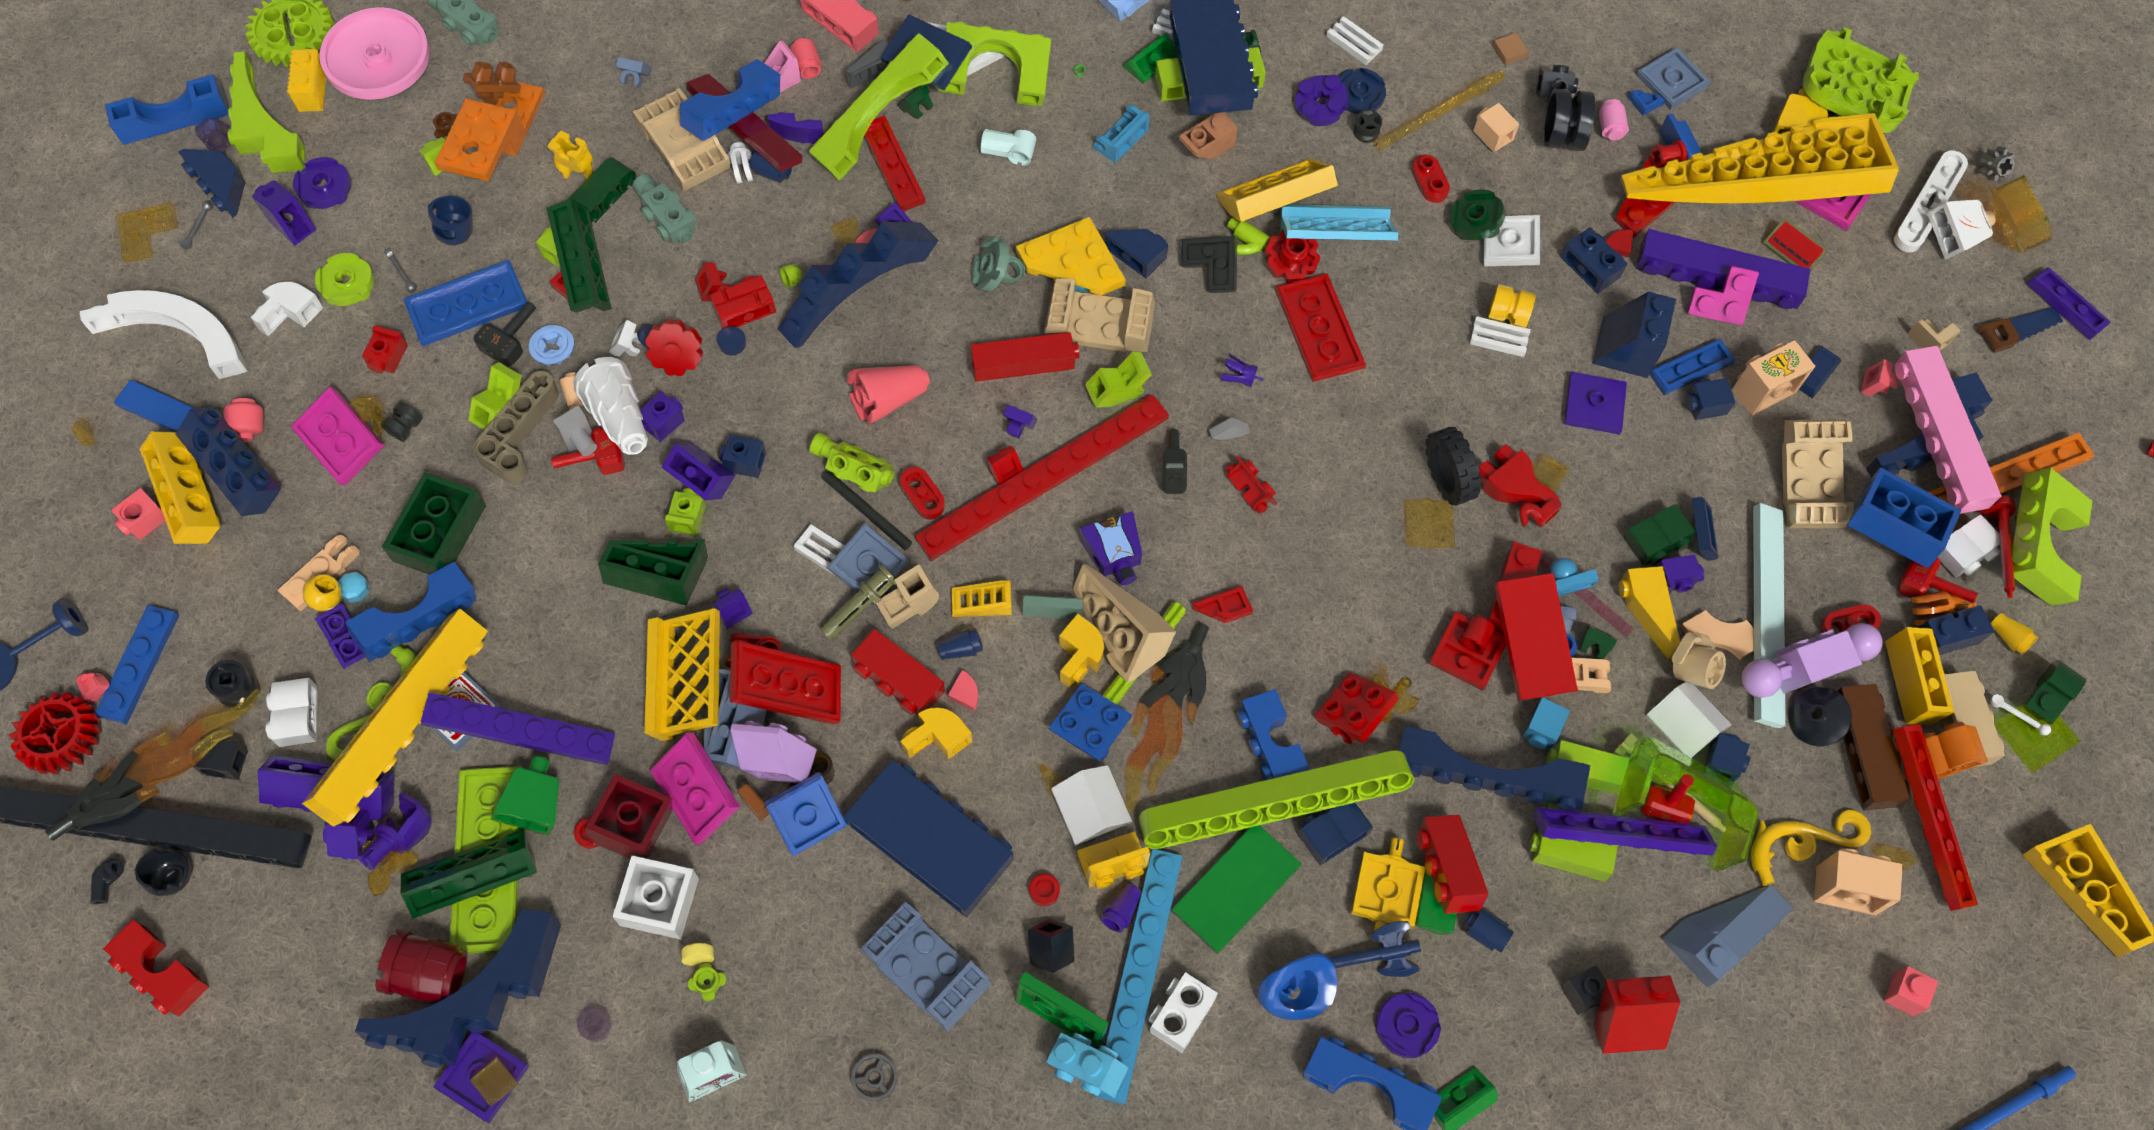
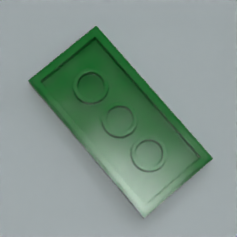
(1236, 888)

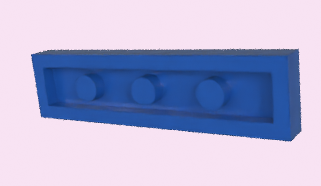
(136, 664)

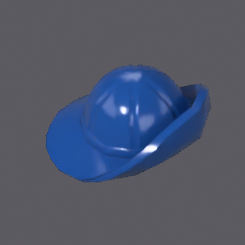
(1317, 985)

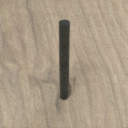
(869, 512)

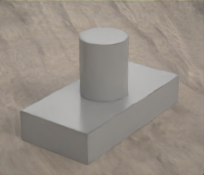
(575, 431)

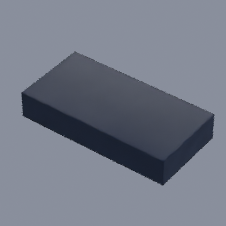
(1705, 528)

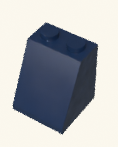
(1635, 334)

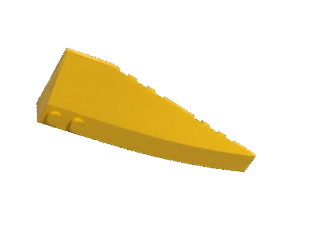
(1806, 163)

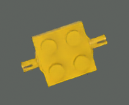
(1388, 887)

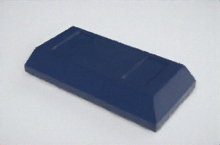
(1825, 364)

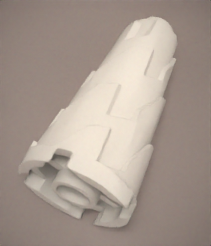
(612, 400)

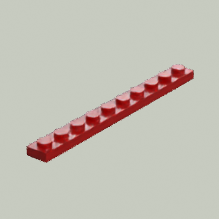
(1041, 477)

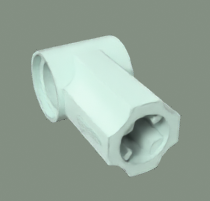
(1016, 146)

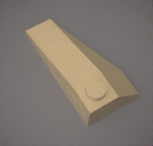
(1129, 628)

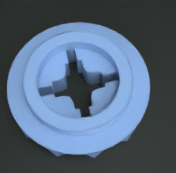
(551, 334)

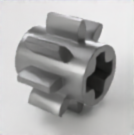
(1997, 163)

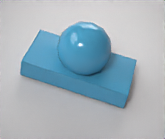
(1568, 579)

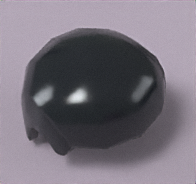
(155, 866)

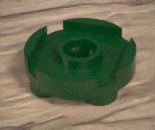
(1477, 228)

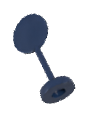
(67, 617)

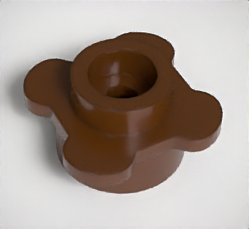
(441, 121)

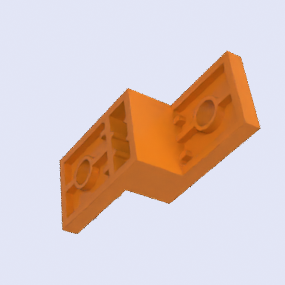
(491, 130)

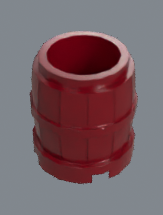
(421, 967)

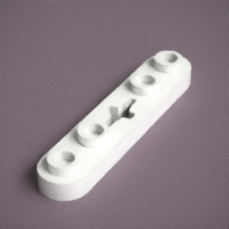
(1940, 182)

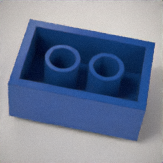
(1904, 517)

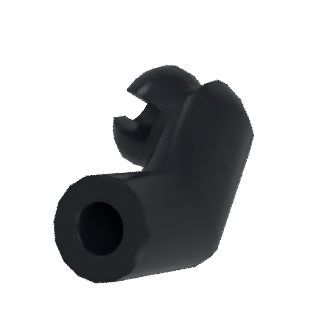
(103, 878)

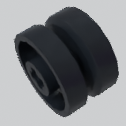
(1569, 119)

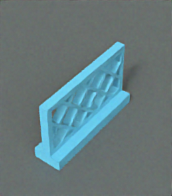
(1337, 222)

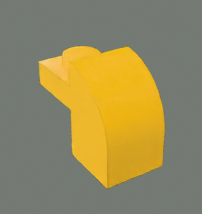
(1085, 645)
(938, 726)

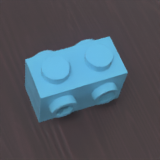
(1094, 1068)

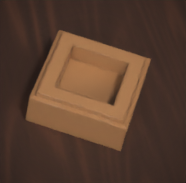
(1510, 48)

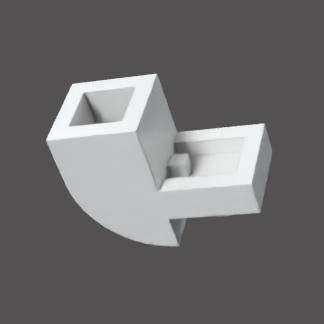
(285, 301)

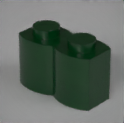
(1659, 535)

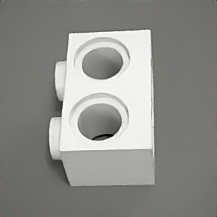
(1188, 1015)

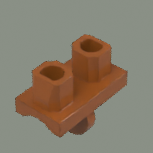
(492, 85)

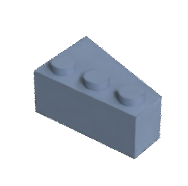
(718, 739)

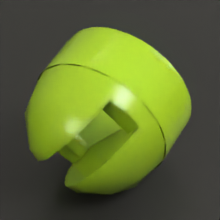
(790, 275)

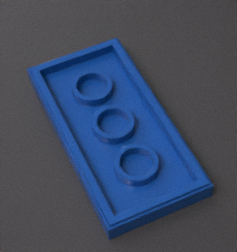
(465, 302)

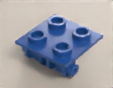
(1090, 722)

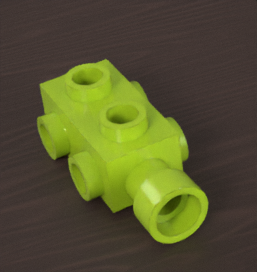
(857, 469)

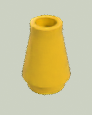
(2014, 634)

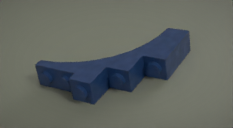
(858, 263)
(439, 1030)

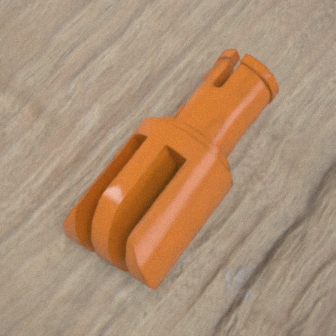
(1940, 605)

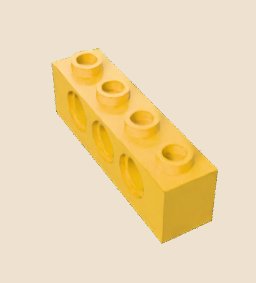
(179, 489)

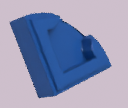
(1644, 101)

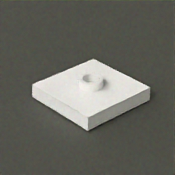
(1516, 242)

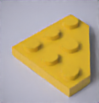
(1074, 254)

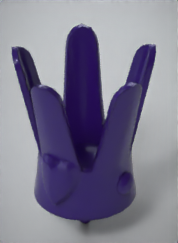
(1245, 371)

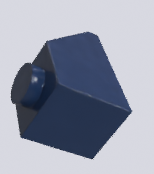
(1138, 249)

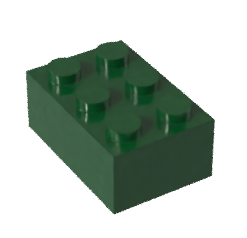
(434, 524)

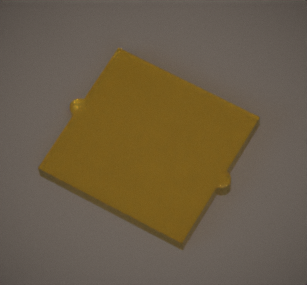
(1429, 524)

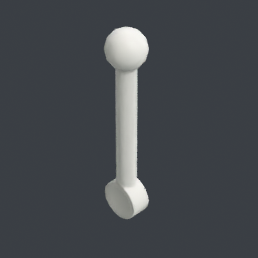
(1998, 701)

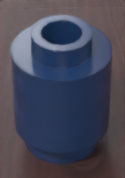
(765, 169)
(1488, 930)

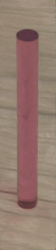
(1595, 603)

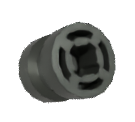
(401, 421)

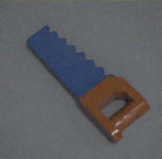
(2018, 328)

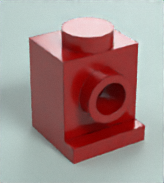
(384, 350)

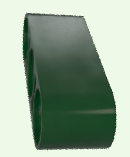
(604, 187)

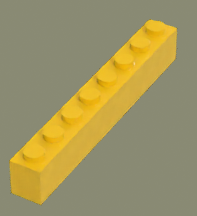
(394, 720)

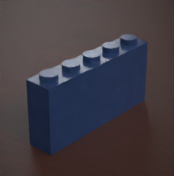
(1212, 56)
(930, 837)

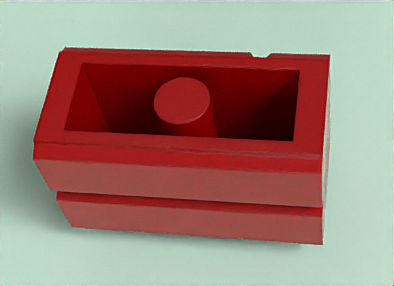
(742, 302)

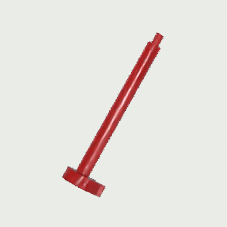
(2004, 509)

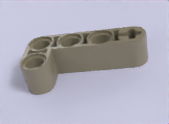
(536, 393)

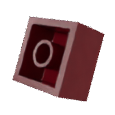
(628, 818)

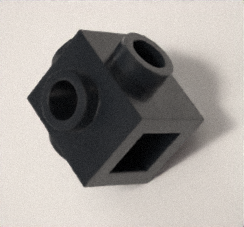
(1550, 77)

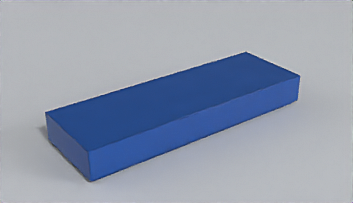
(1692, 366)
(152, 406)

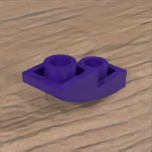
(797, 131)
(335, 630)

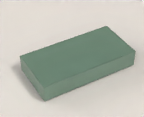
(1052, 606)

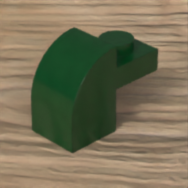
(2054, 691)

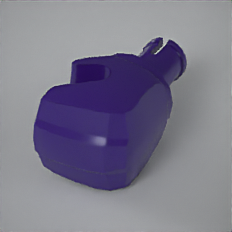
(398, 839)

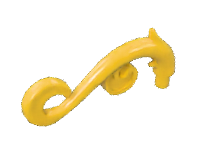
(1807, 834)

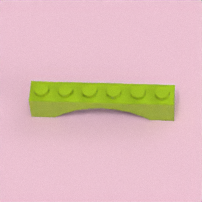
(914, 66)

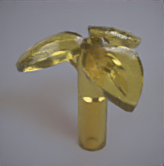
(370, 410)
(1405, 703)
(380, 878)

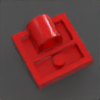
(1469, 650)
(1356, 708)

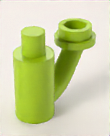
(1254, 239)

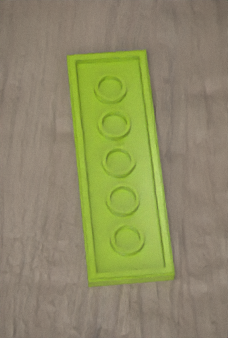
(486, 919)

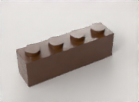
(1872, 750)

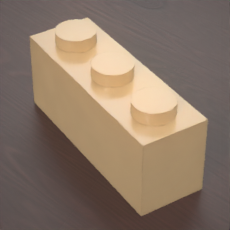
(1972, 709)

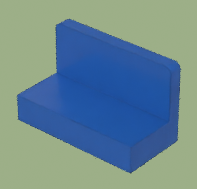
(1673, 130)

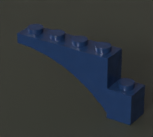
(1914, 453)

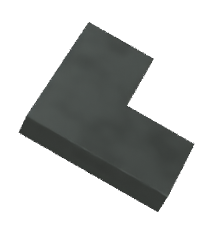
(1218, 255)

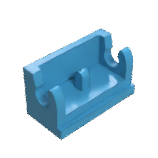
(1123, 134)

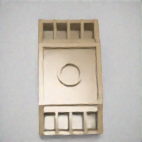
(686, 154)
(1101, 319)
(1815, 473)

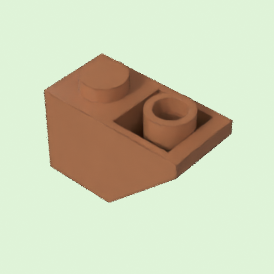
(1211, 136)

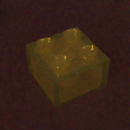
(2020, 215)

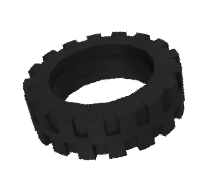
(1453, 466)

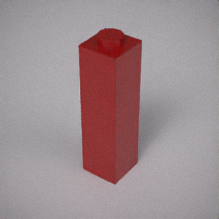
(1024, 356)

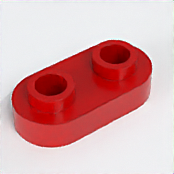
(1429, 176)
(923, 494)
(1847, 617)

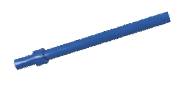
(2042, 1087)

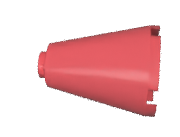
(885, 389)

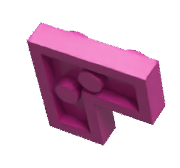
(1731, 303)

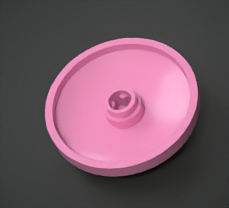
(374, 53)

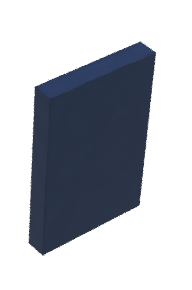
(951, 46)

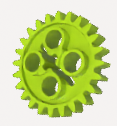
(270, 31)

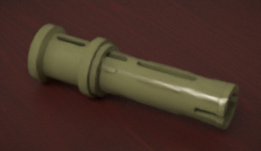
(869, 592)

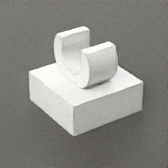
(623, 340)

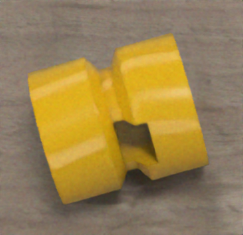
(1511, 305)

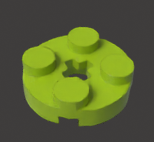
(348, 293)

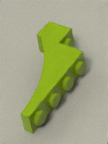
(254, 128)

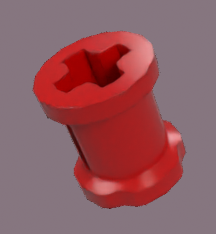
(1662, 154)

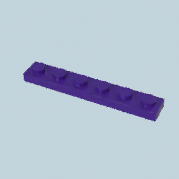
(517, 729)
(1624, 831)

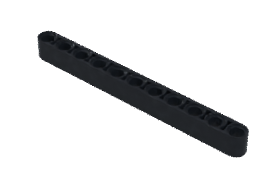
(163, 829)

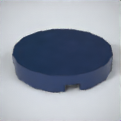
(1364, 89)

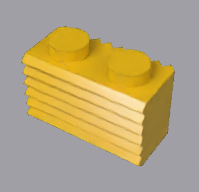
(306, 80)

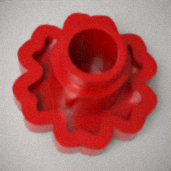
(1291, 257)
(674, 347)

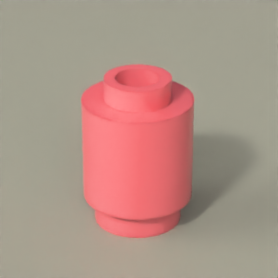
(807, 58)

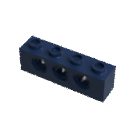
(227, 461)

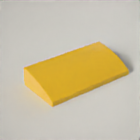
(1277, 189)

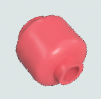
(244, 418)

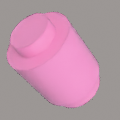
(1613, 120)

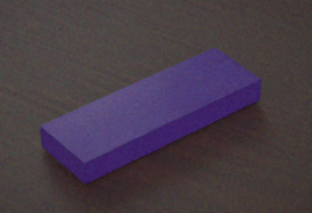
(2069, 303)

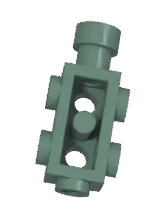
(468, 19)
(661, 207)

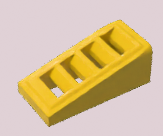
(982, 609)

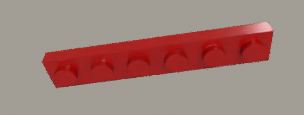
(1935, 817)

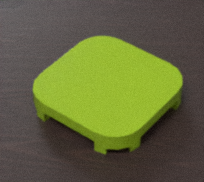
(1858, 80)

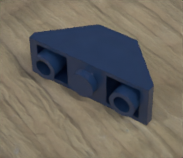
(215, 176)

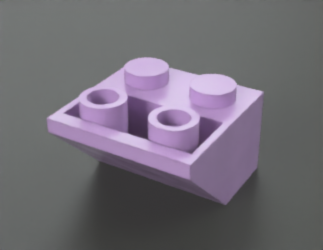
(772, 752)

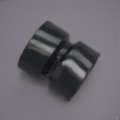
(230, 683)

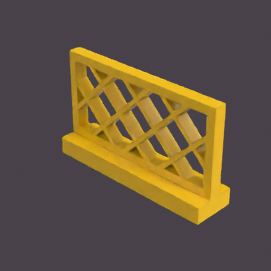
(662, 676)

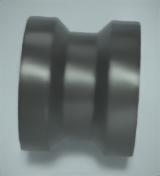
(1366, 119)

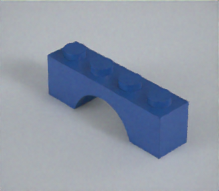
(709, 114)
(139, 120)
(380, 631)
(1336, 1066)

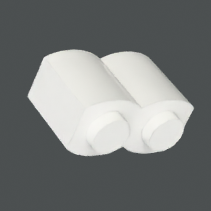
(1970, 546)
(293, 712)

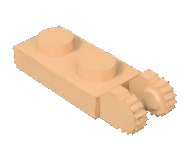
(320, 564)

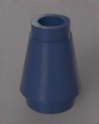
(962, 644)

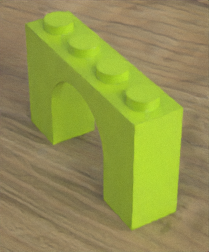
(1027, 52)
(2043, 500)
(1582, 858)

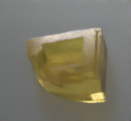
(845, 231)
(83, 432)
(1896, 855)

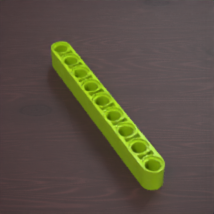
(1275, 799)

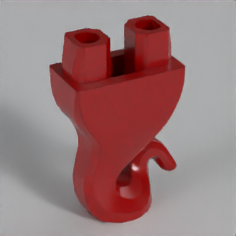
(1518, 484)

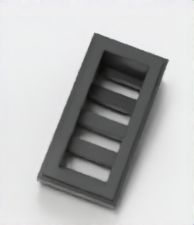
(867, 66)

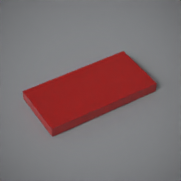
(1320, 327)
(1535, 637)
(785, 683)

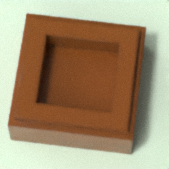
(753, 802)

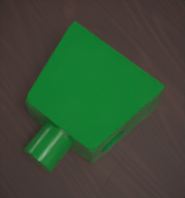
(529, 798)

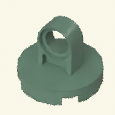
(992, 265)

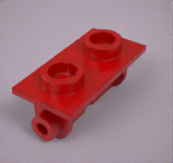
(1245, 475)

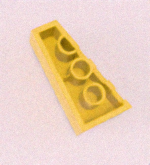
(2093, 888)

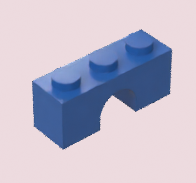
(1260, 716)

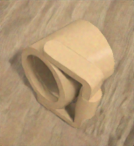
(1699, 662)

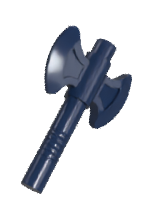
(1392, 950)

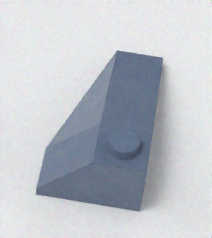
(1724, 934)

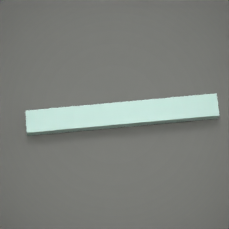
(1768, 603)

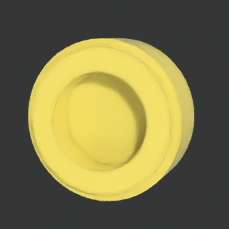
(697, 954)

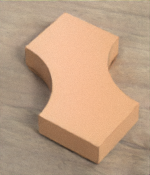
(1734, 637)

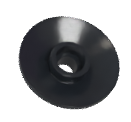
(1828, 728)

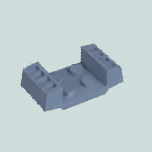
(925, 967)

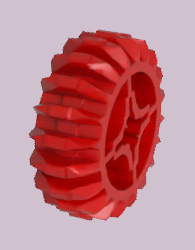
(39, 727)

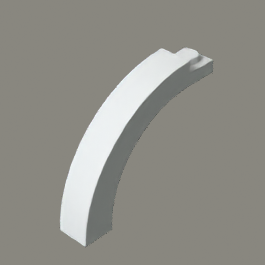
(174, 311)

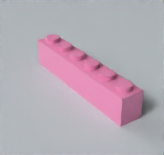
(1947, 430)

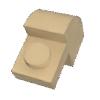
(913, 596)

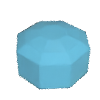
(354, 587)

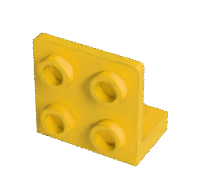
(1113, 860)

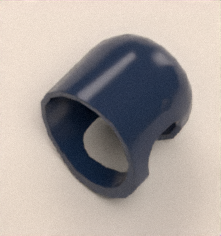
(452, 220)

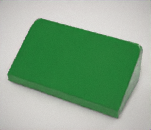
(1144, 63)
(1430, 911)
(1464, 1099)

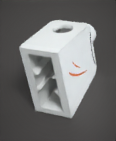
(1960, 225)

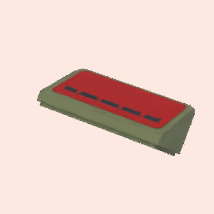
(1795, 245)

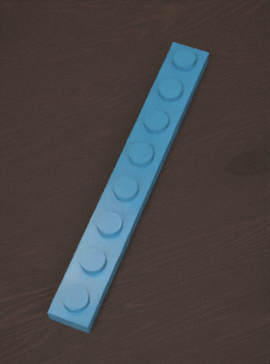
(1142, 964)

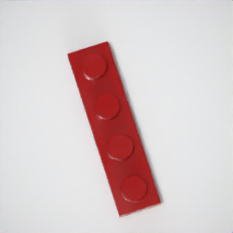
(893, 165)

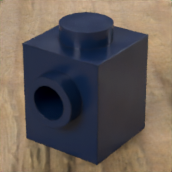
(1710, 398)
(743, 455)
(1728, 756)

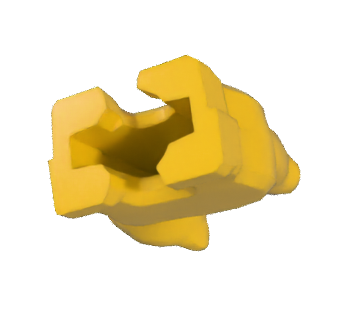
(571, 157)

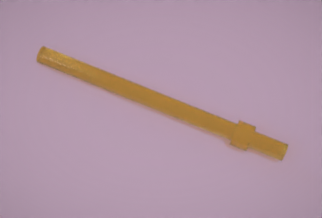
(1478, 88)

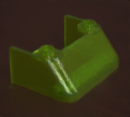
(1665, 765)

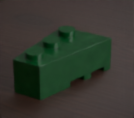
(654, 569)

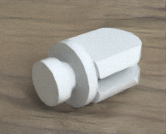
(740, 155)

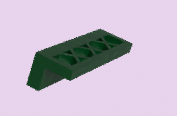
(578, 256)
(468, 874)

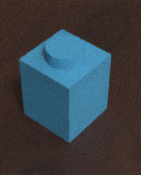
(1545, 724)

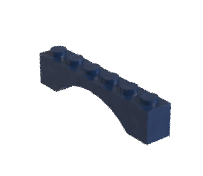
(1556, 782)

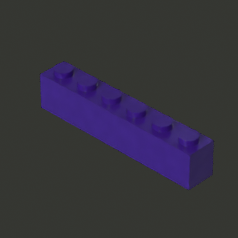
(1708, 266)

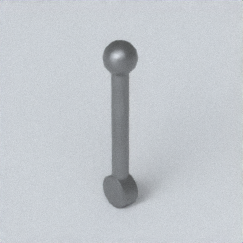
(186, 242)
(410, 286)

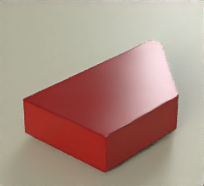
(1225, 605)

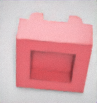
(1879, 378)

